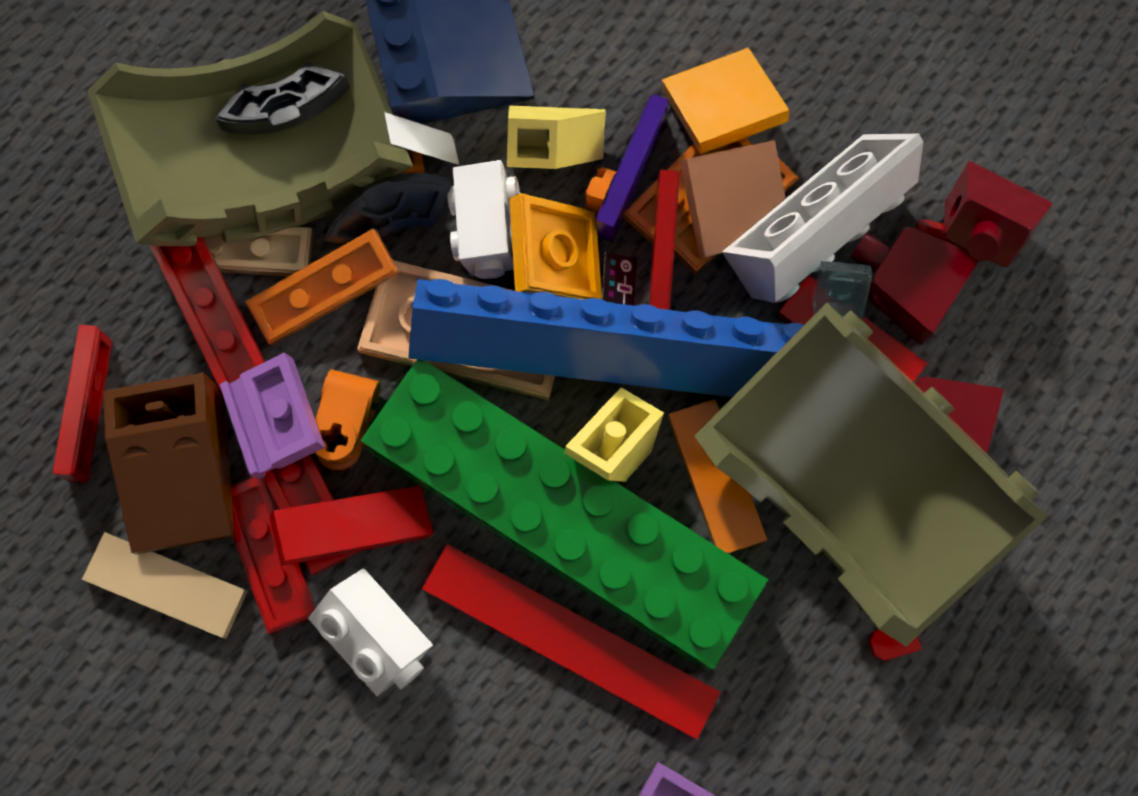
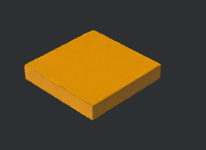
(725, 100)
(554, 248)

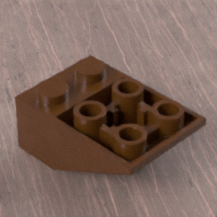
(170, 461)

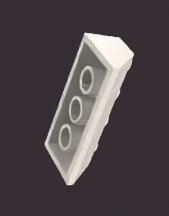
(825, 214)

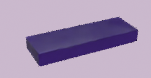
(632, 167)

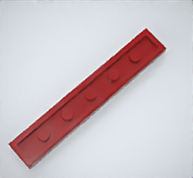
(572, 641)

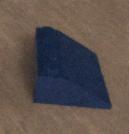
(448, 56)

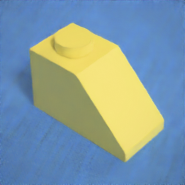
(617, 437)

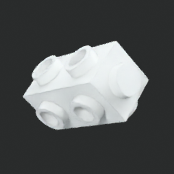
(483, 218)
(371, 633)

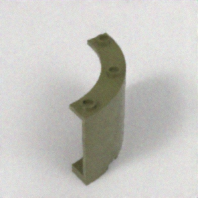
(195, 180)
(871, 473)

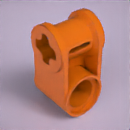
(346, 412)

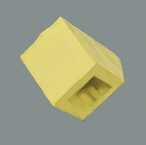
(554, 136)

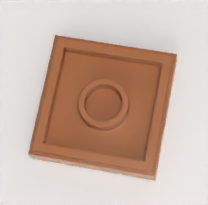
(731, 193)

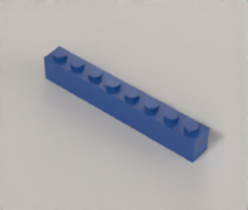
(590, 338)

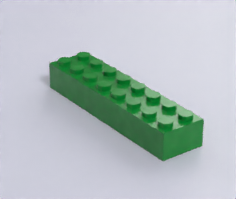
(564, 514)

